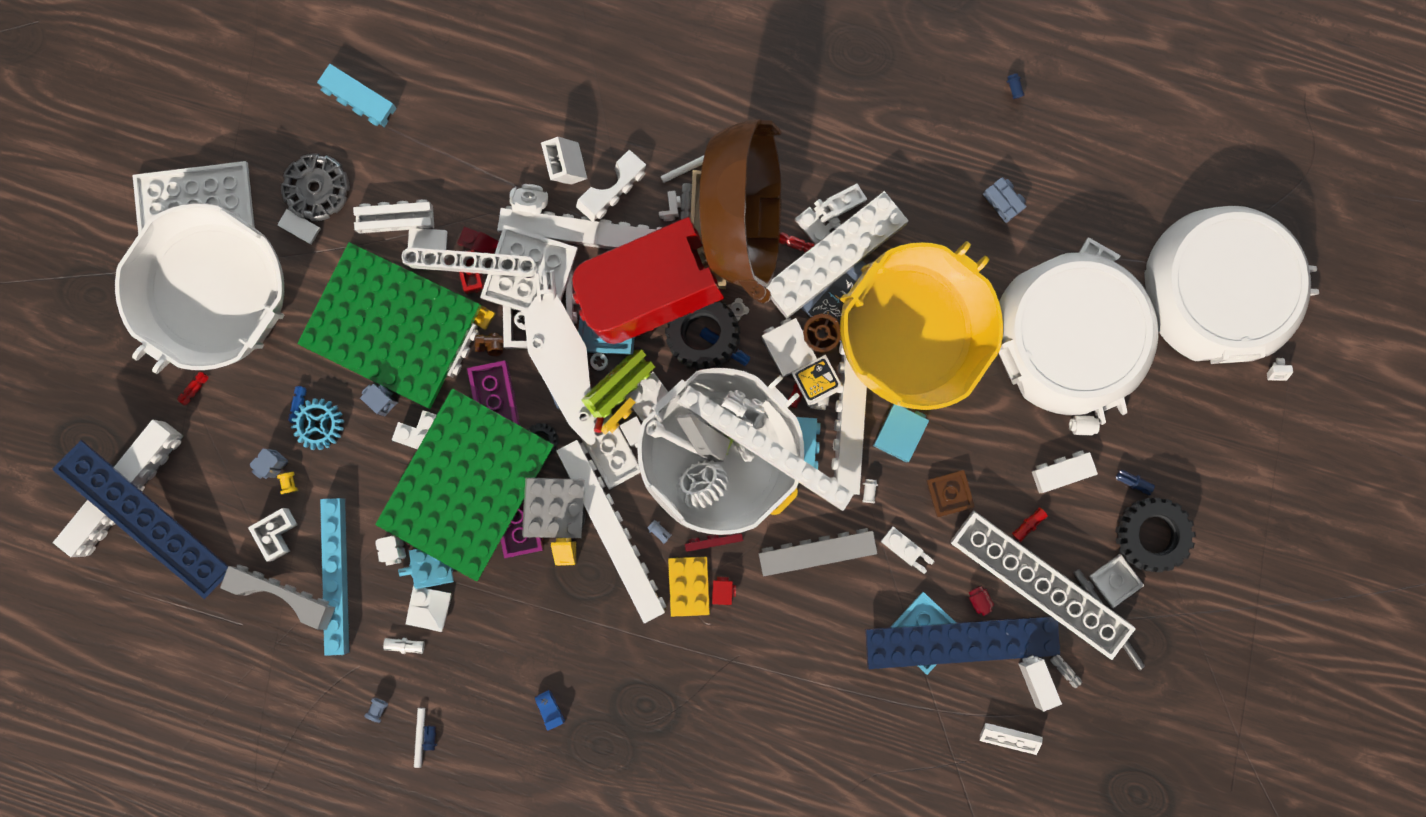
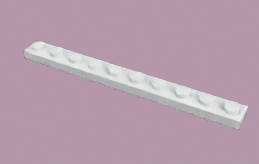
(765, 448)

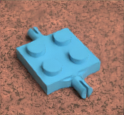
(426, 570)

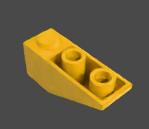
(564, 551)

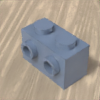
(378, 399)

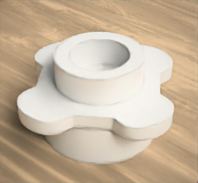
(738, 304)

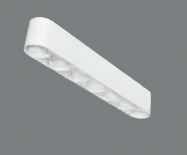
(460, 262)

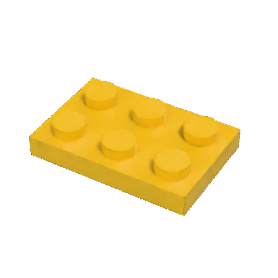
(688, 586)

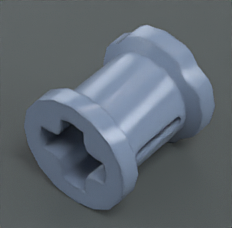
(376, 710)

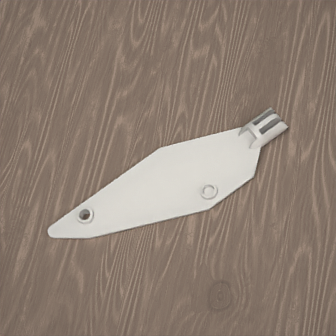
(559, 355)

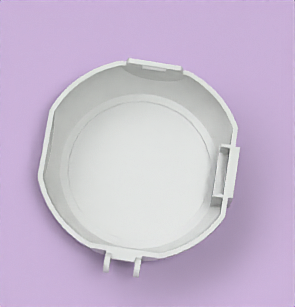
(1228, 284)
(199, 288)
(1077, 334)
(753, 486)

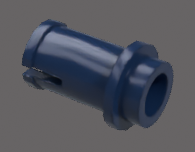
(1015, 86)
(429, 738)

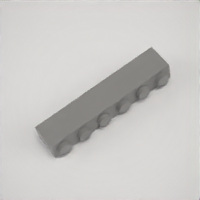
(817, 553)

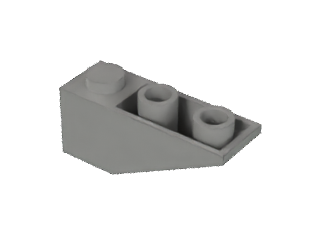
(705, 440)

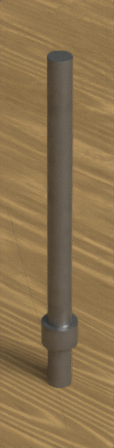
(1088, 587)

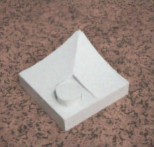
(428, 608)

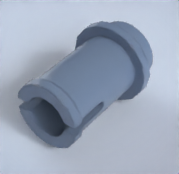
(659, 531)

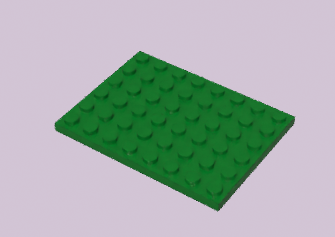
(389, 325)
(464, 485)

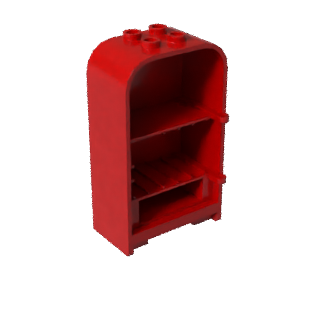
(645, 283)

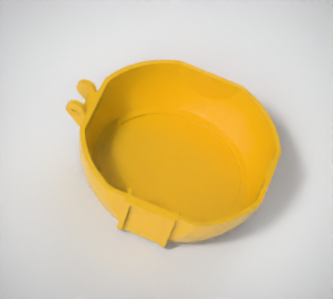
(921, 325)

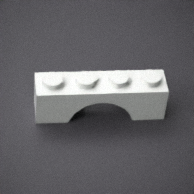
(595, 201)

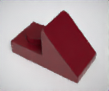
(477, 241)

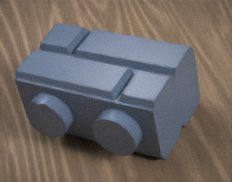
(1004, 199)
(268, 464)

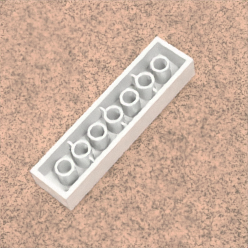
(836, 254)
(138, 466)

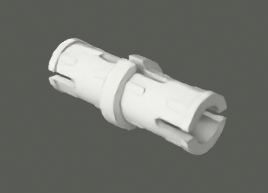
(404, 645)

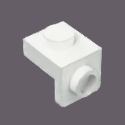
(674, 204)

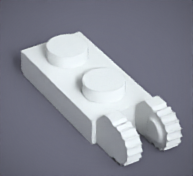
(842, 202)
(905, 549)

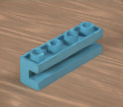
(356, 95)

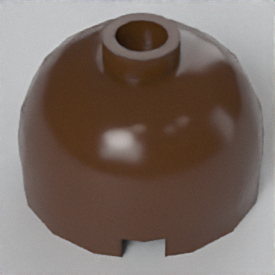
(822, 333)

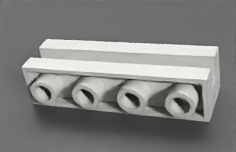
(393, 217)

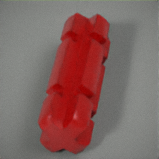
(795, 243)
(192, 388)

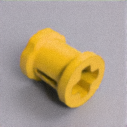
(287, 483)

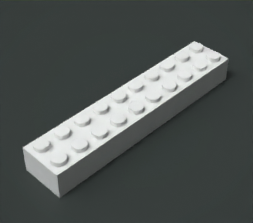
(1042, 585)

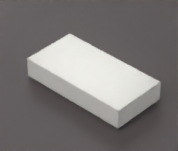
(299, 227)

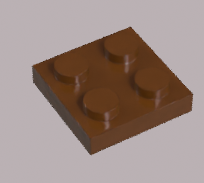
(950, 493)

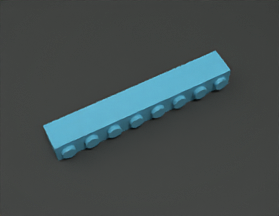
(335, 574)

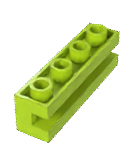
(618, 384)

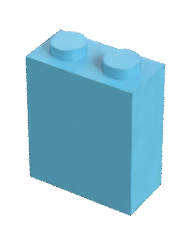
(901, 432)

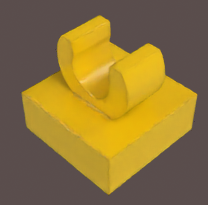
(484, 317)

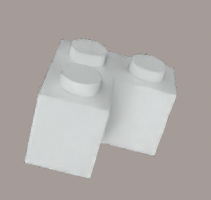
(414, 436)
(268, 533)

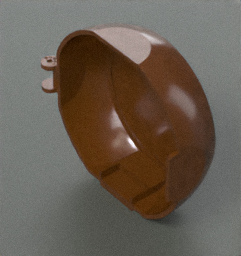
(742, 205)

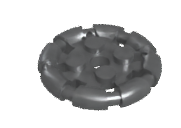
(326, 189)

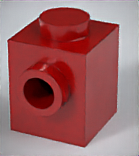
(723, 591)

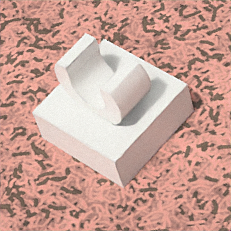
(1279, 370)

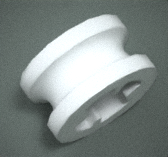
(517, 318)
(595, 366)

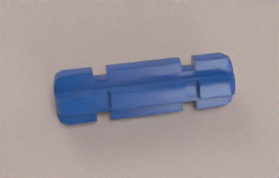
(296, 402)

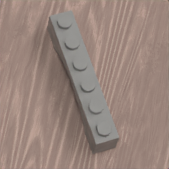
(309, 610)

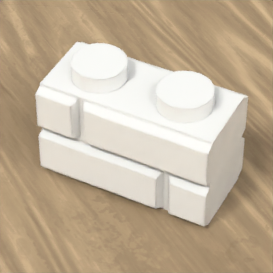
(390, 550)

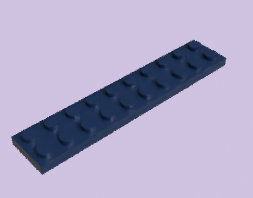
(141, 518)
(962, 642)

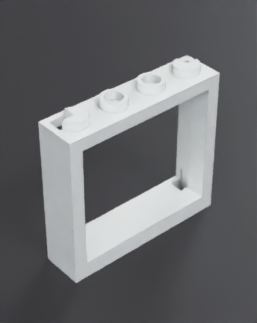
(508, 331)

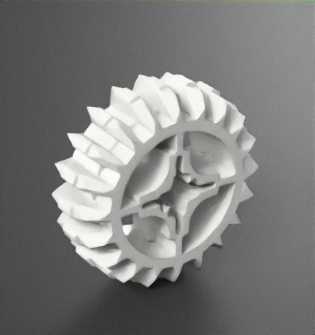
(702, 484)

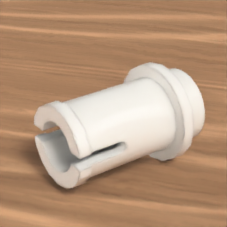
(734, 407)
(869, 490)

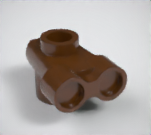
(492, 343)

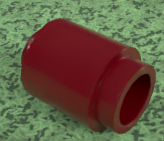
(981, 600)

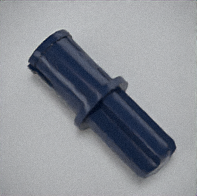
(1135, 482)

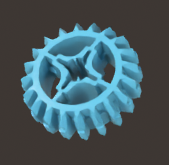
(311, 429)

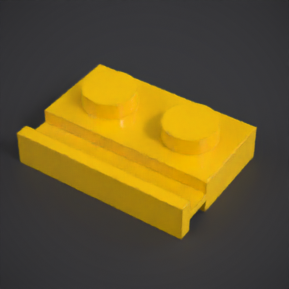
(624, 411)

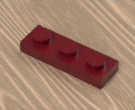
(713, 540)

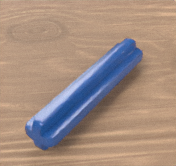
(712, 338)

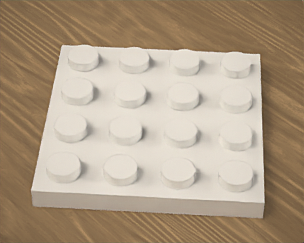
(520, 291)

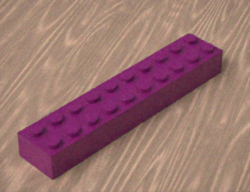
(493, 388)

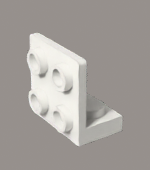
(428, 240)

